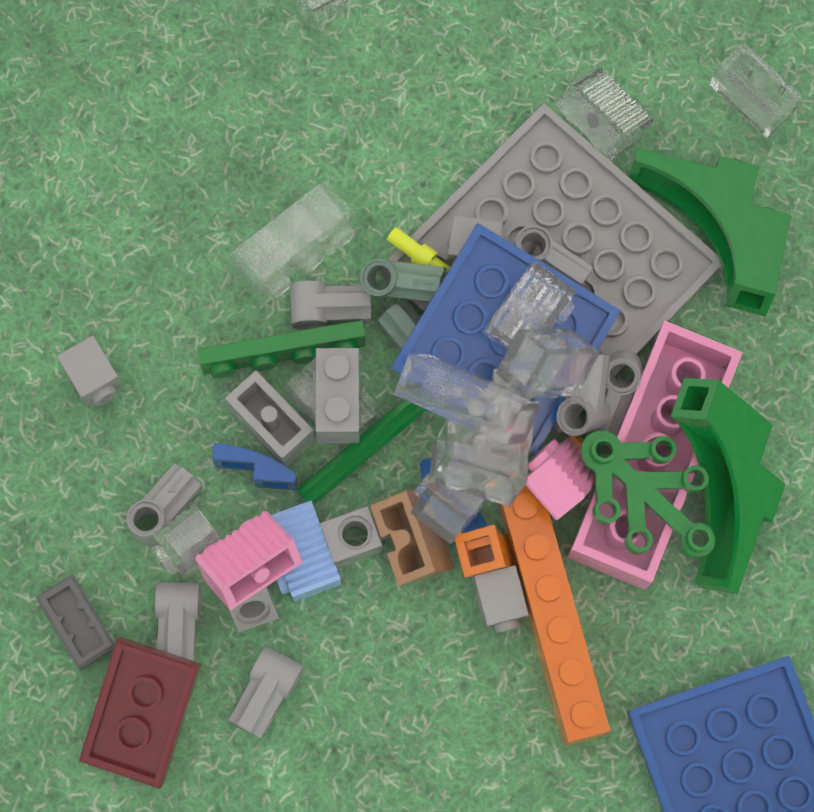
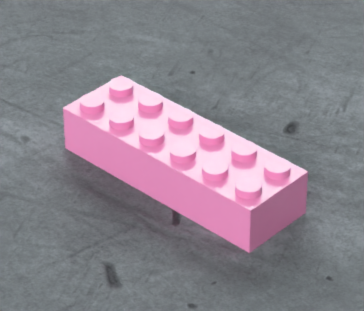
(673, 357)

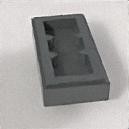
(76, 622)

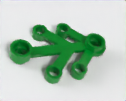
(642, 489)

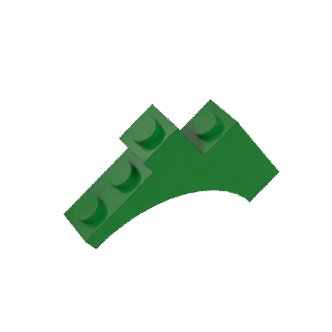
(719, 201)
(740, 491)

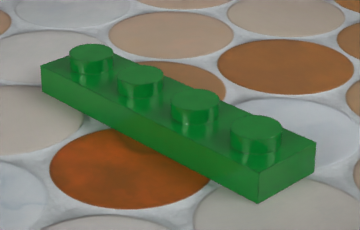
(265, 352)

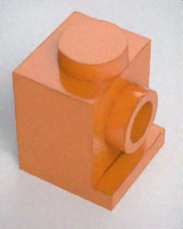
(483, 551)

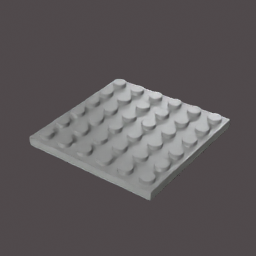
(590, 207)

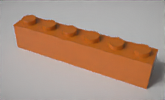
(554, 620)

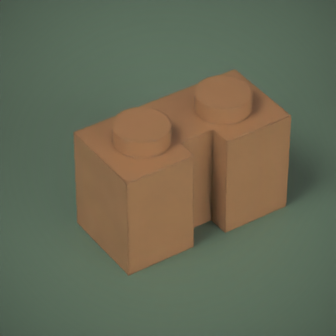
(419, 550)

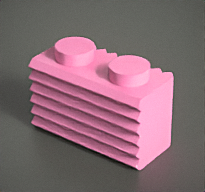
(559, 477)
(248, 560)

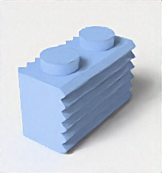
(318, 568)

